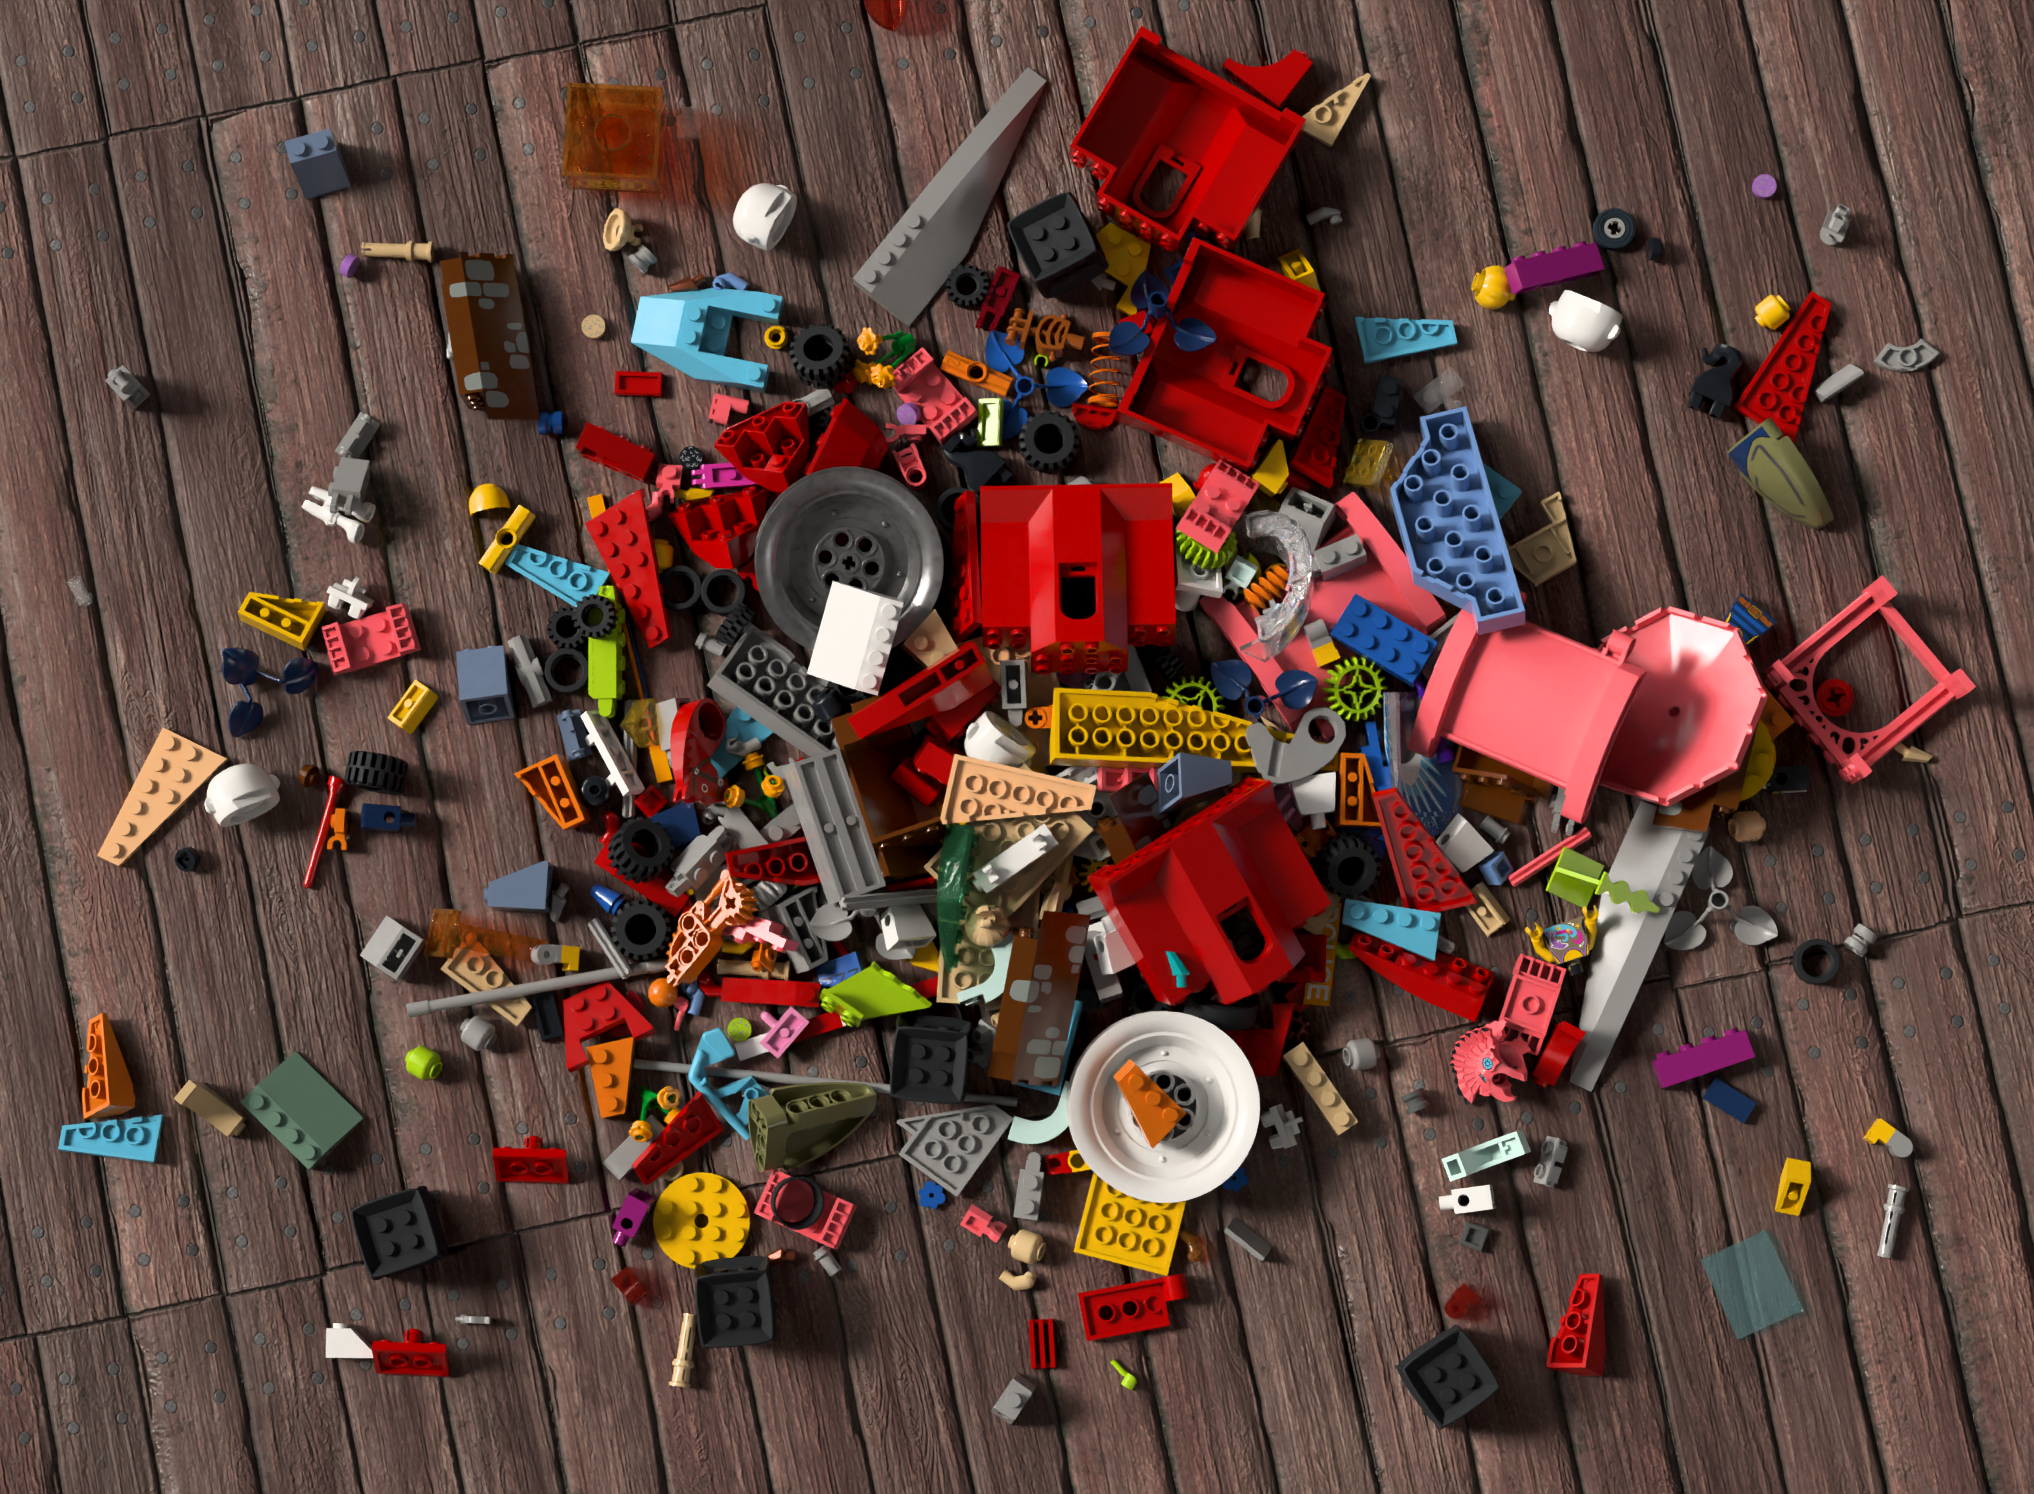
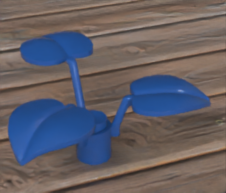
(1062, 385)

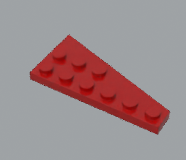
(1786, 374)
(631, 557)
(964, 595)
(1420, 866)

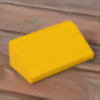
(413, 707)

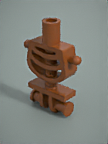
(1022, 329)

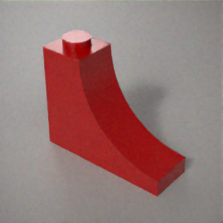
(1271, 82)
(1556, 1053)

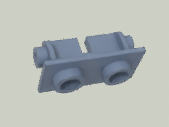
(573, 734)

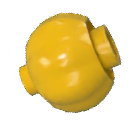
(1492, 288)

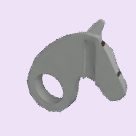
(1302, 756)

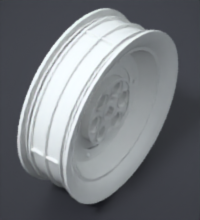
(1220, 1107)

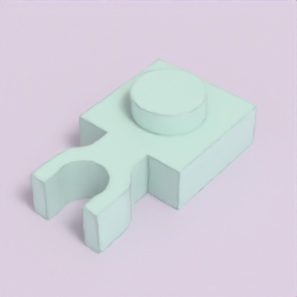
(1240, 575)

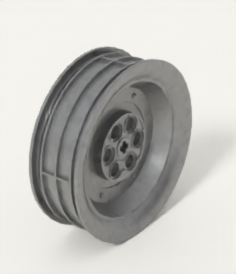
(862, 506)

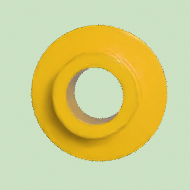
(776, 330)

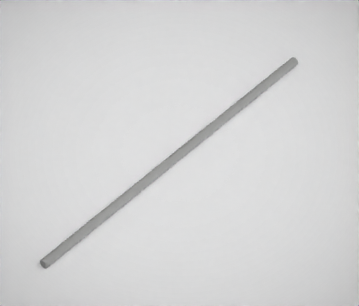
(798, 1079)

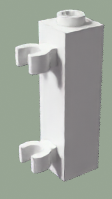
(1014, 859)

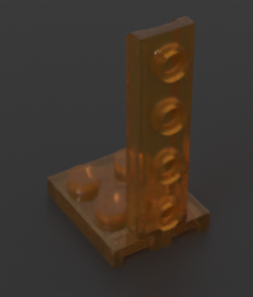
(448, 932)

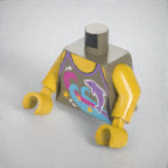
(1566, 940)

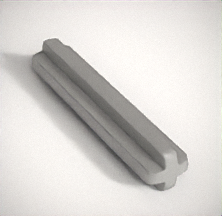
(610, 948)

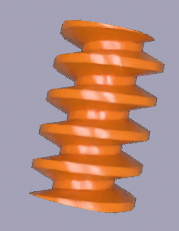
(1268, 588)

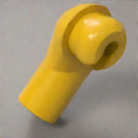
(736, 948)

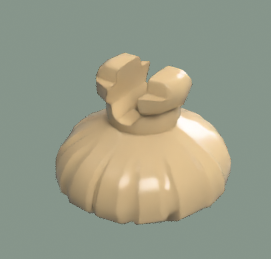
(620, 231)
(987, 925)

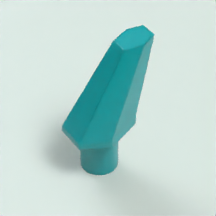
(1178, 968)

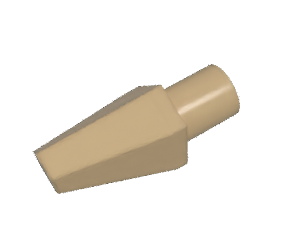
(1912, 754)

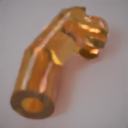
(1194, 1244)

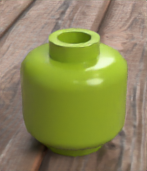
(423, 1063)

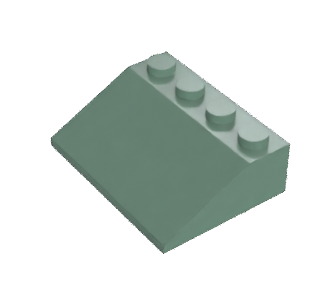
(302, 1110)

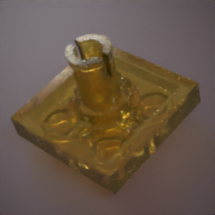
(1369, 464)

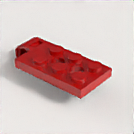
(1148, 1296)

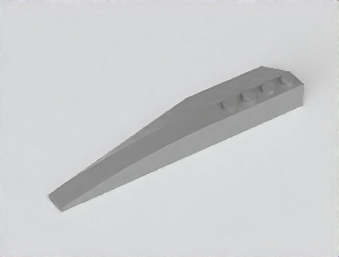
(948, 213)
(1626, 942)

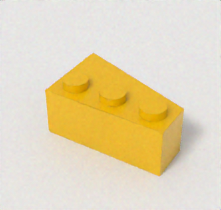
(283, 618)

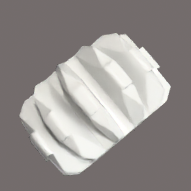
(767, 893)

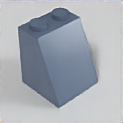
(318, 163)
(484, 685)
(1191, 781)
(523, 890)

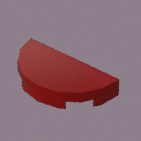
(1093, 417)

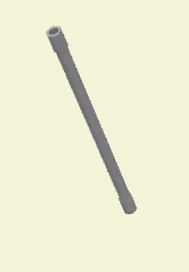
(427, 1007)

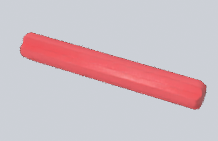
(1548, 857)

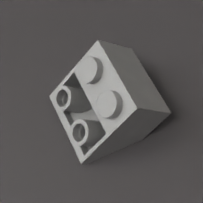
(1310, 513)
(393, 948)

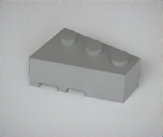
(795, 914)

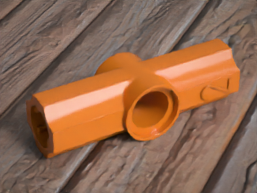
(962, 367)

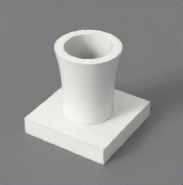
(1193, 581)

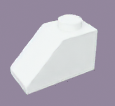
(346, 1343)

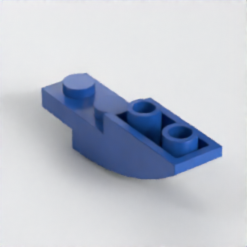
(1375, 757)

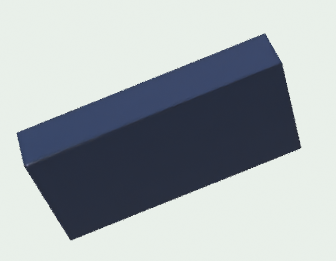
(1729, 1100)

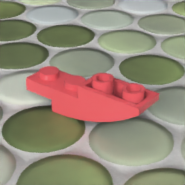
(763, 932)

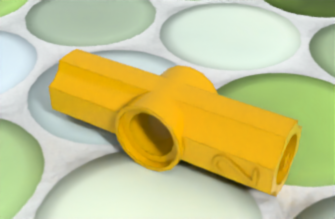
(515, 526)

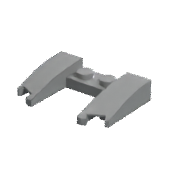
(777, 830)

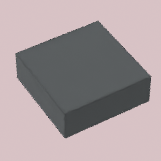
(1473, 1236)

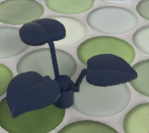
(1153, 294)
(241, 668)
(1234, 675)

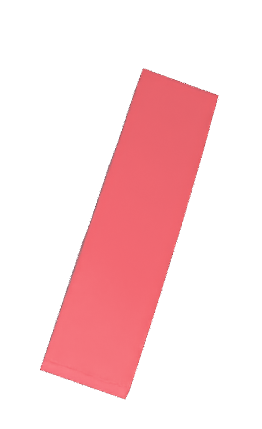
(1115, 778)

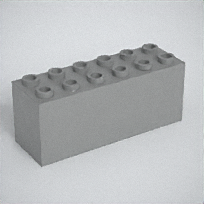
(833, 826)

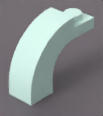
(994, 986)
(1042, 1131)
(1486, 1155)

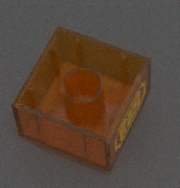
(614, 138)

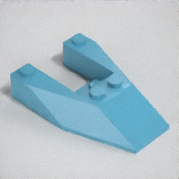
(694, 329)

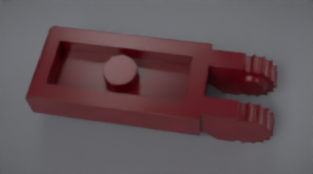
(998, 297)

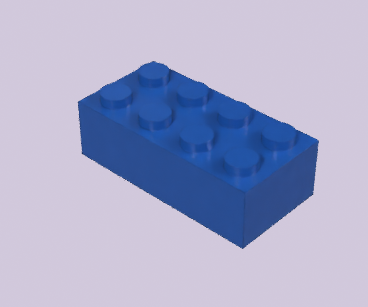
(1384, 640)

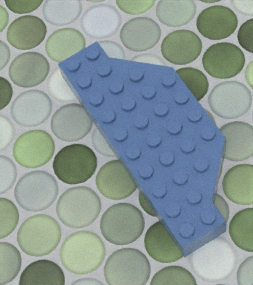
(1453, 525)

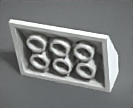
(855, 637)

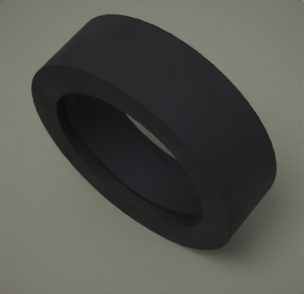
(1223, 1017)

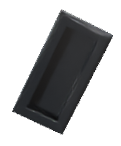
(547, 1015)

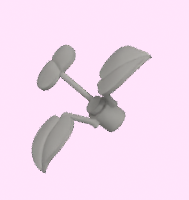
(1715, 871)
(833, 925)

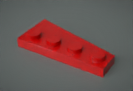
(1318, 444)
(680, 1138)

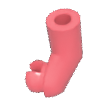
(656, 508)

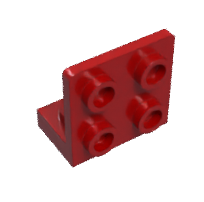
(1313, 964)

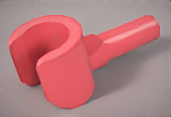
(682, 1005)

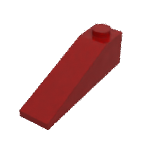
(770, 992)

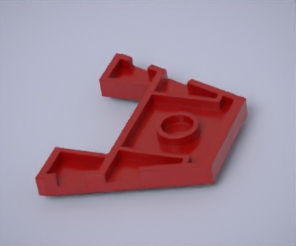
(594, 1013)
(1265, 1045)

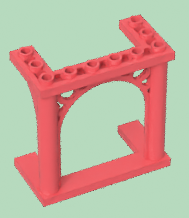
(1858, 763)

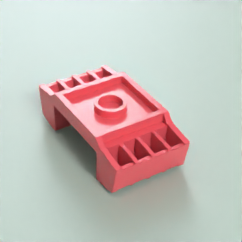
(939, 402)
(1218, 506)
(370, 639)
(1531, 1000)
(796, 1202)

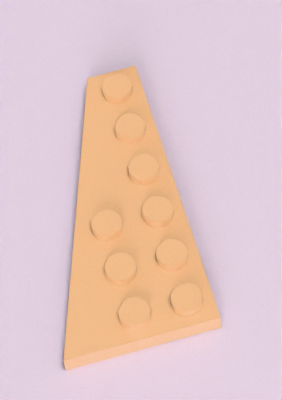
(163, 785)
(999, 791)

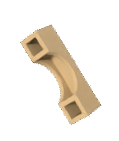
(1320, 1089)

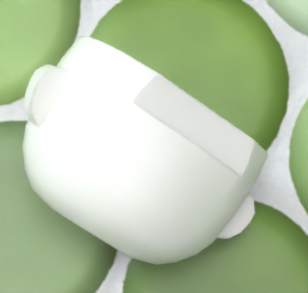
(764, 214)
(1584, 322)
(998, 741)
(241, 794)

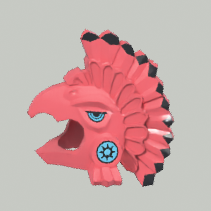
(1485, 1060)

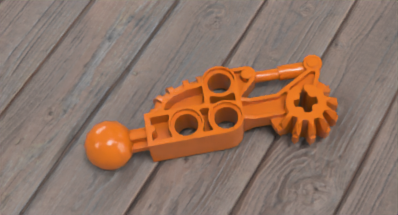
(691, 939)

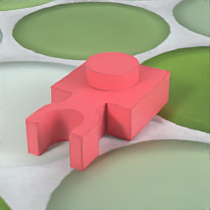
(668, 480)

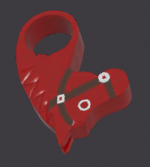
(692, 751)

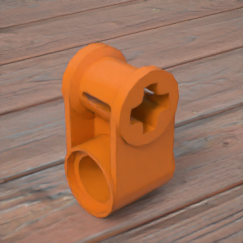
(1045, 711)

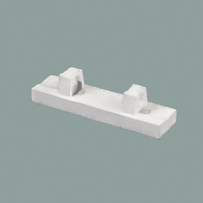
(612, 752)

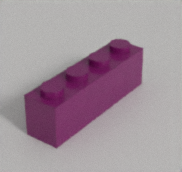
(1554, 268)
(1702, 1059)

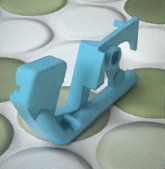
(711, 1049)

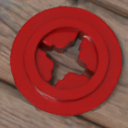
(1837, 687)

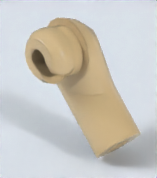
(1018, 1282)

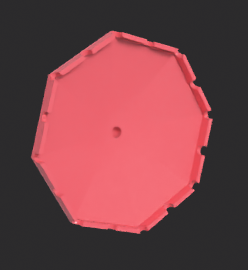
(1690, 710)

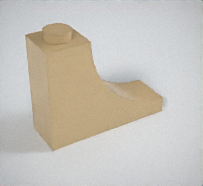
(211, 1107)

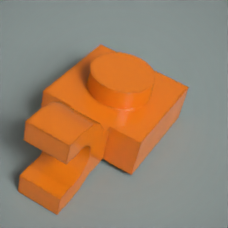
(339, 822)

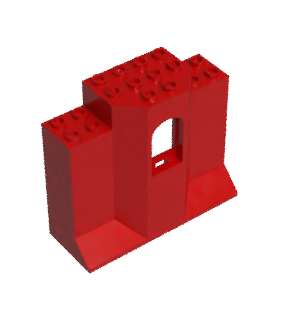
(1177, 110)
(1254, 316)
(1110, 529)
(1183, 882)

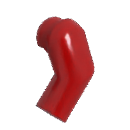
(612, 826)
(708, 986)

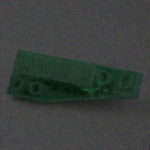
(953, 887)

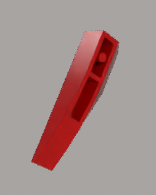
(927, 693)
(1443, 982)

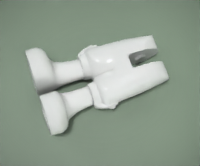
(353, 528)

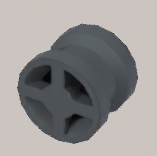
(1415, 1101)

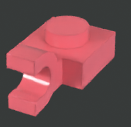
(913, 433)
(979, 1223)

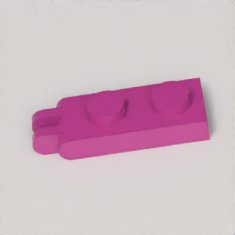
(720, 476)

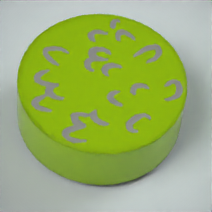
(739, 1029)

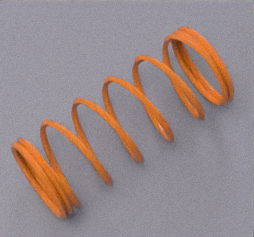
(1094, 400)

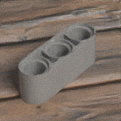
(621, 1160)

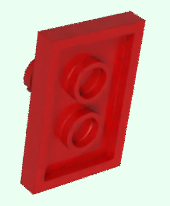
(531, 1163)
(411, 1356)

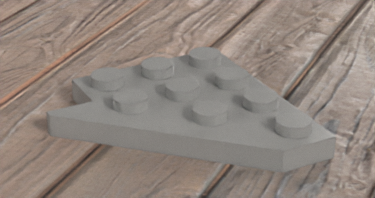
(953, 1143)

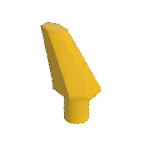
(694, 495)

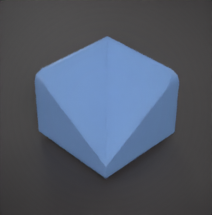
(1495, 868)

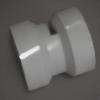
(1860, 940)

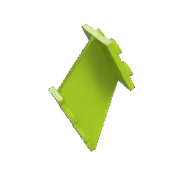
(1578, 876)
(871, 995)

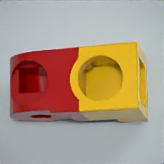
(1065, 1163)

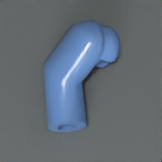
(729, 281)
(696, 997)

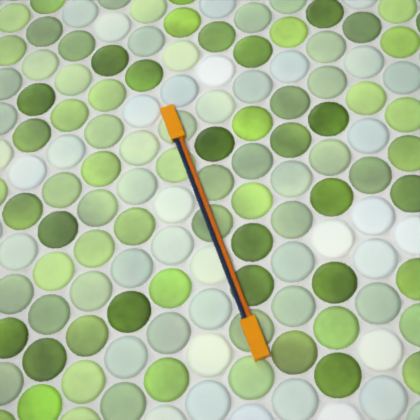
(658, 757)

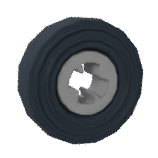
(1624, 224)

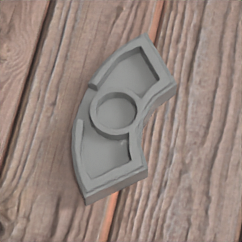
(1906, 358)

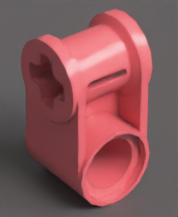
(910, 463)

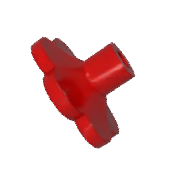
(846, 385)

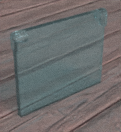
(1751, 1284)

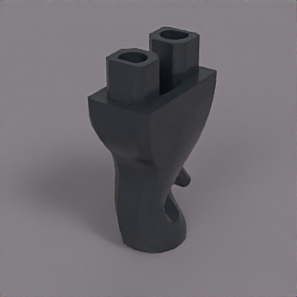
(1715, 384)
(979, 465)

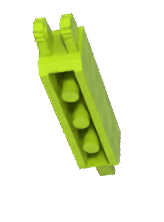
(606, 658)

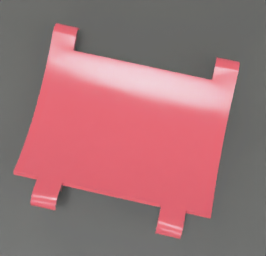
(1382, 581)
(1530, 703)

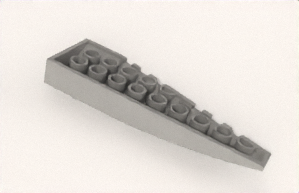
(763, 683)

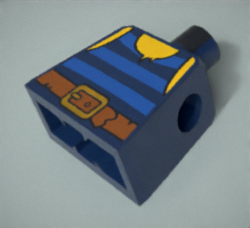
(1748, 619)

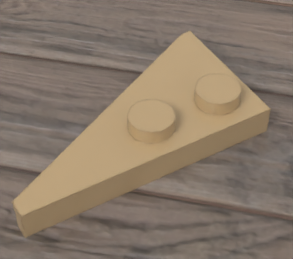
(1329, 117)

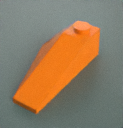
(109, 1083)

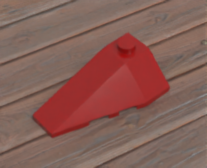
(653, 890)

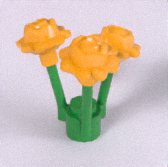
(874, 372)

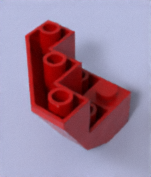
(849, 441)
(769, 446)
(723, 526)

